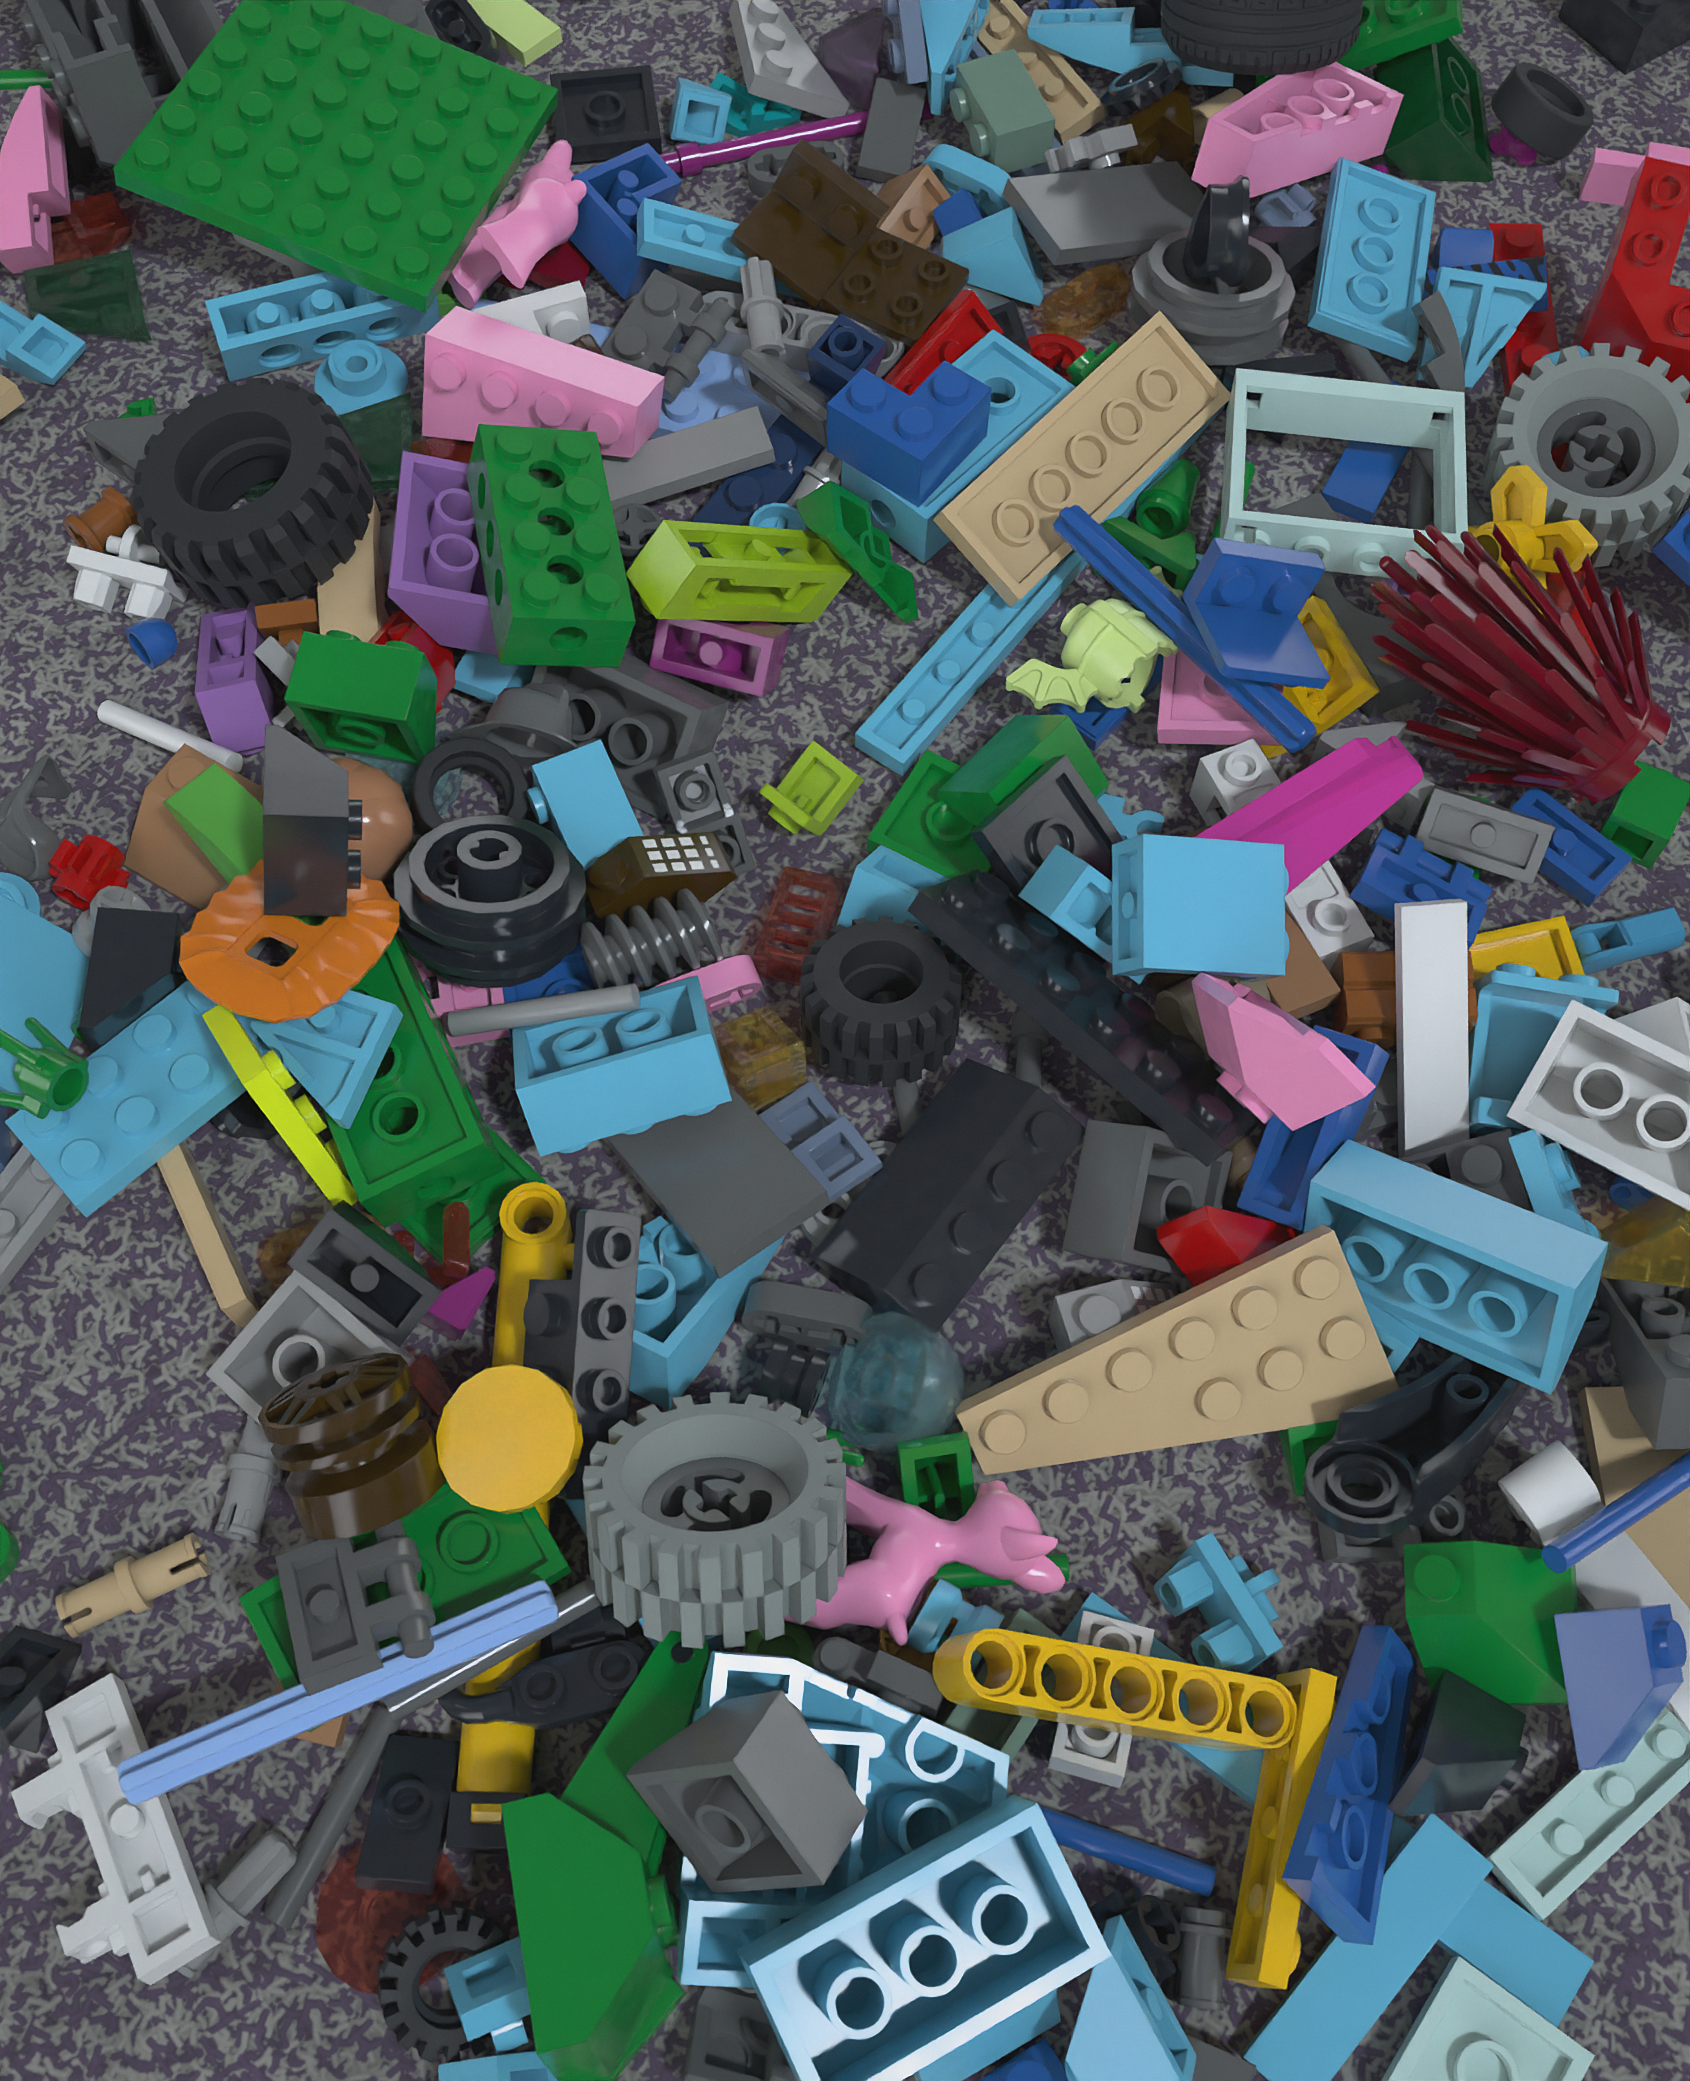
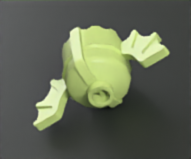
(1101, 649)

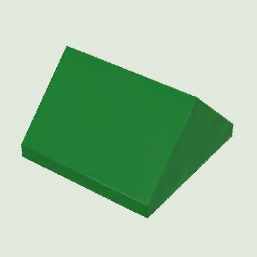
(1013, 758)

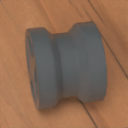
(633, 524)

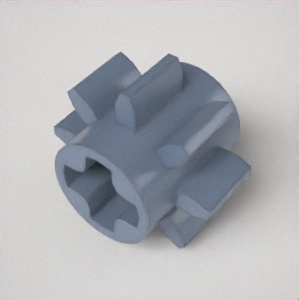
(1287, 208)

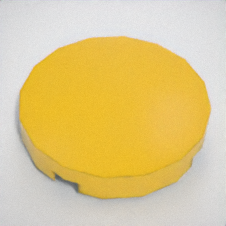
(509, 1439)

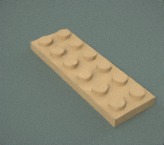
(1083, 454)

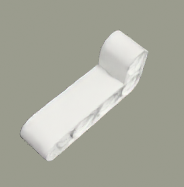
(1556, 1495)

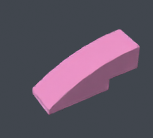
(32, 182)

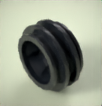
(490, 901)

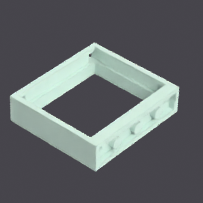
(1349, 413)

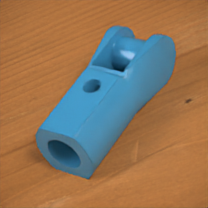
(1628, 939)

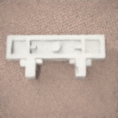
(149, 1883)

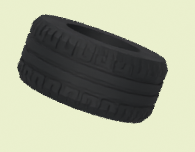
(1261, 34)

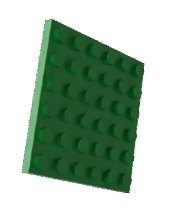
(340, 142)

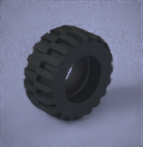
(223, 450)

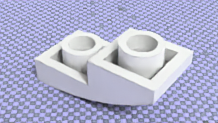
(1091, 1751)

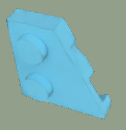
(1484, 315)
(335, 1050)

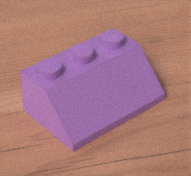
(437, 555)

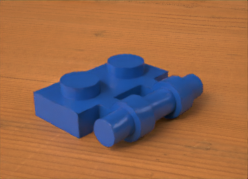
(1406, 873)

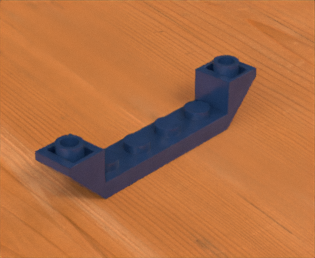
(831, 365)

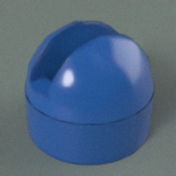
(153, 641)

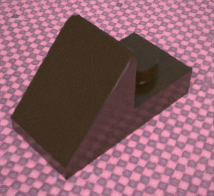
(1162, 130)

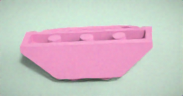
(1273, 1058)

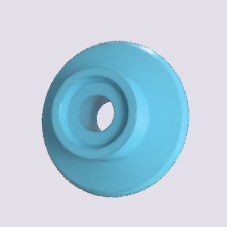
(359, 376)

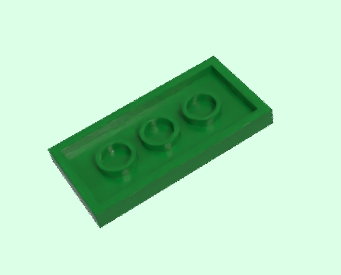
(465, 1562)

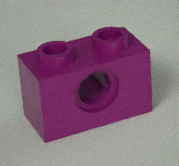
(722, 653)

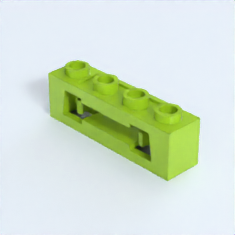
(742, 579)

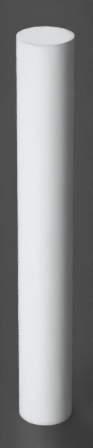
(164, 734)

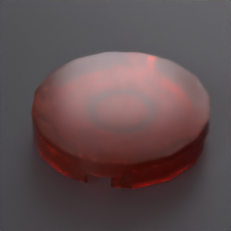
(345, 1927)

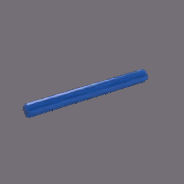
(1173, 618)

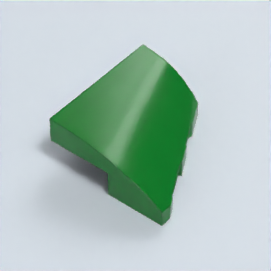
(846, 528)

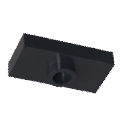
(409, 1816)

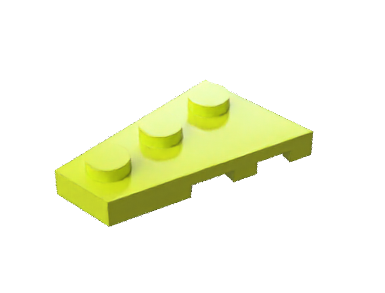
(295, 1120)

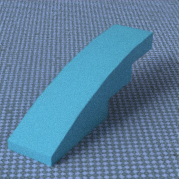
(1112, 42)

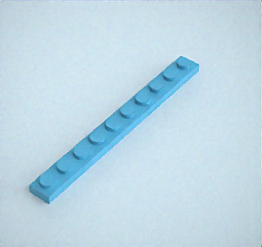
(969, 655)

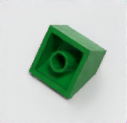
(364, 697)

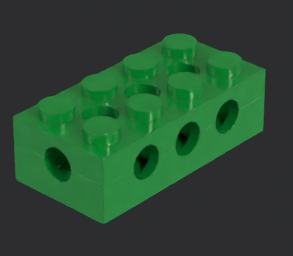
(540, 613)
(419, 1121)

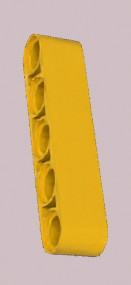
(1084, 1692)

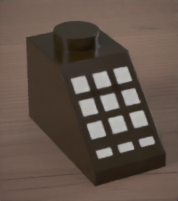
(657, 867)

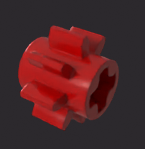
(86, 870)

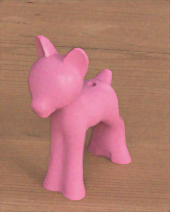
(522, 228)
(887, 1590)

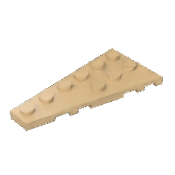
(1227, 1359)

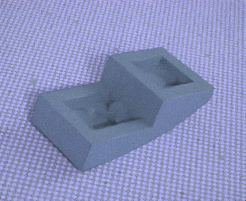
(822, 1140)

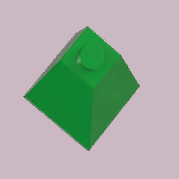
(1489, 1617)

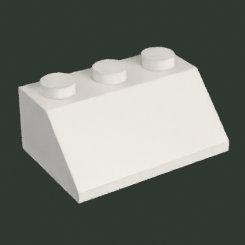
(1613, 1101)

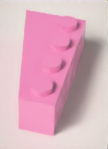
(1297, 129)
(515, 377)

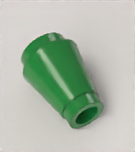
(1169, 500)

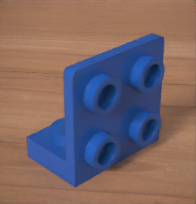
(1248, 611)

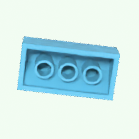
(1459, 1262)

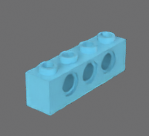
(305, 322)

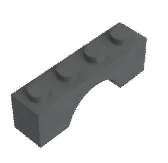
(1360, 626)

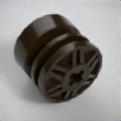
(353, 1446)

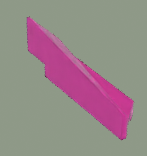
(1324, 804)

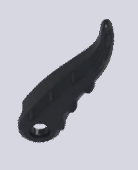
(1417, 1443)

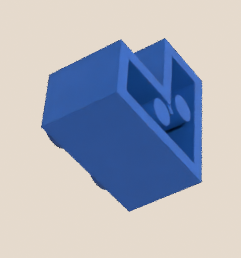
(609, 215)
(907, 439)

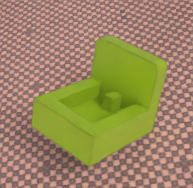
(812, 791)

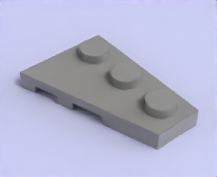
(779, 61)

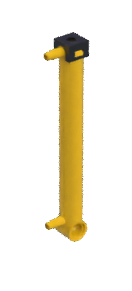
(499, 1755)

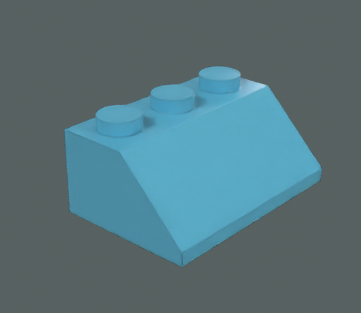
(619, 1069)

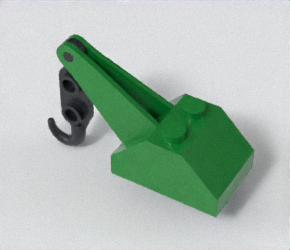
(588, 1863)

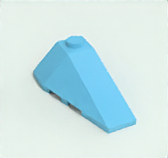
(681, 1310)

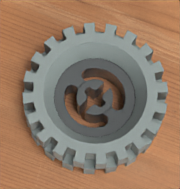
(1611, 413)
(716, 1519)

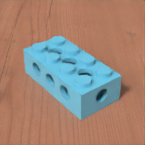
(1020, 398)

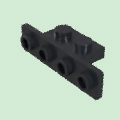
(585, 1328)

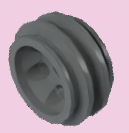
(1216, 320)

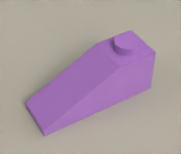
(233, 682)

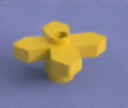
(1520, 515)

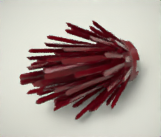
(1529, 680)

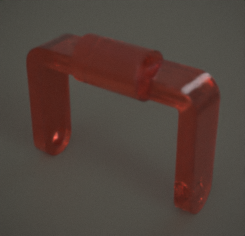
(455, 1245)

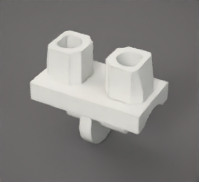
(103, 574)

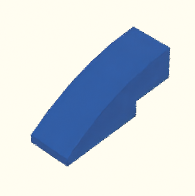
(1291, 1159)

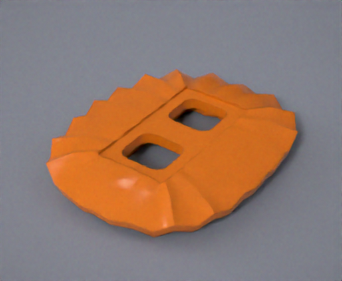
(316, 976)

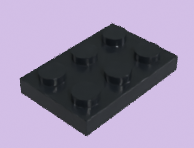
(1045, 812)

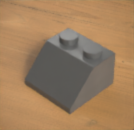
(1131, 1185)
(751, 1796)

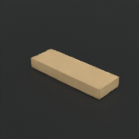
(208, 1235)

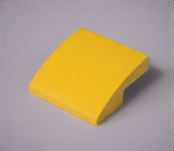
(1349, 679)

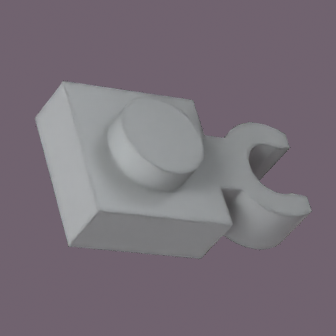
(1094, 151)

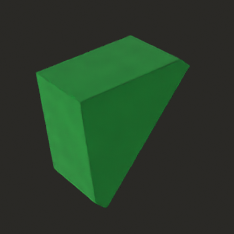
(936, 1474)

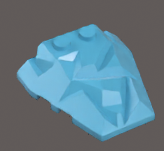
(902, 1767)

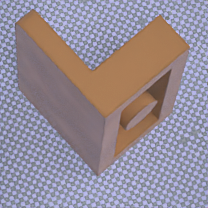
(912, 204)

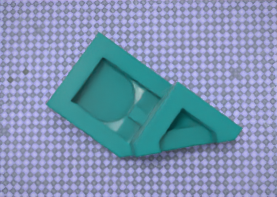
(752, 113)

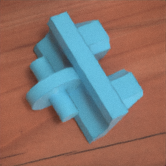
(1230, 1602)

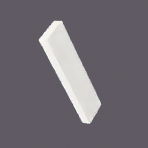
(1431, 1024)

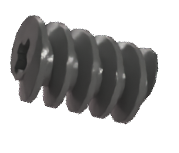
(649, 941)

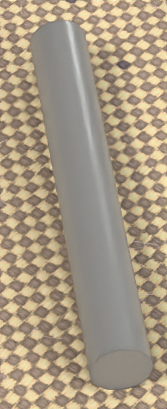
(544, 1010)

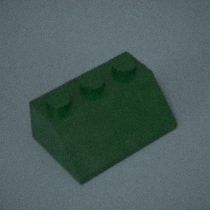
(1441, 117)

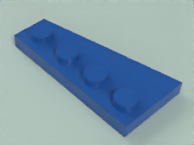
(1346, 1818)

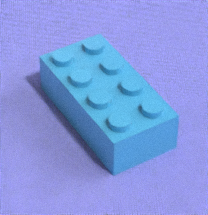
(926, 1950)

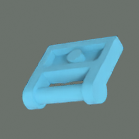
(1549, 1178)

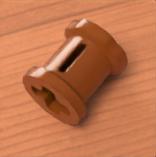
(105, 518)

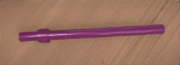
(691, 159)

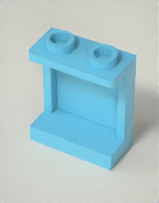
(1198, 907)
(1511, 1032)

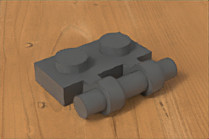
(655, 325)
(330, 1611)
(879, 1675)

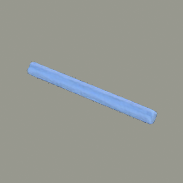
(296, 1712)

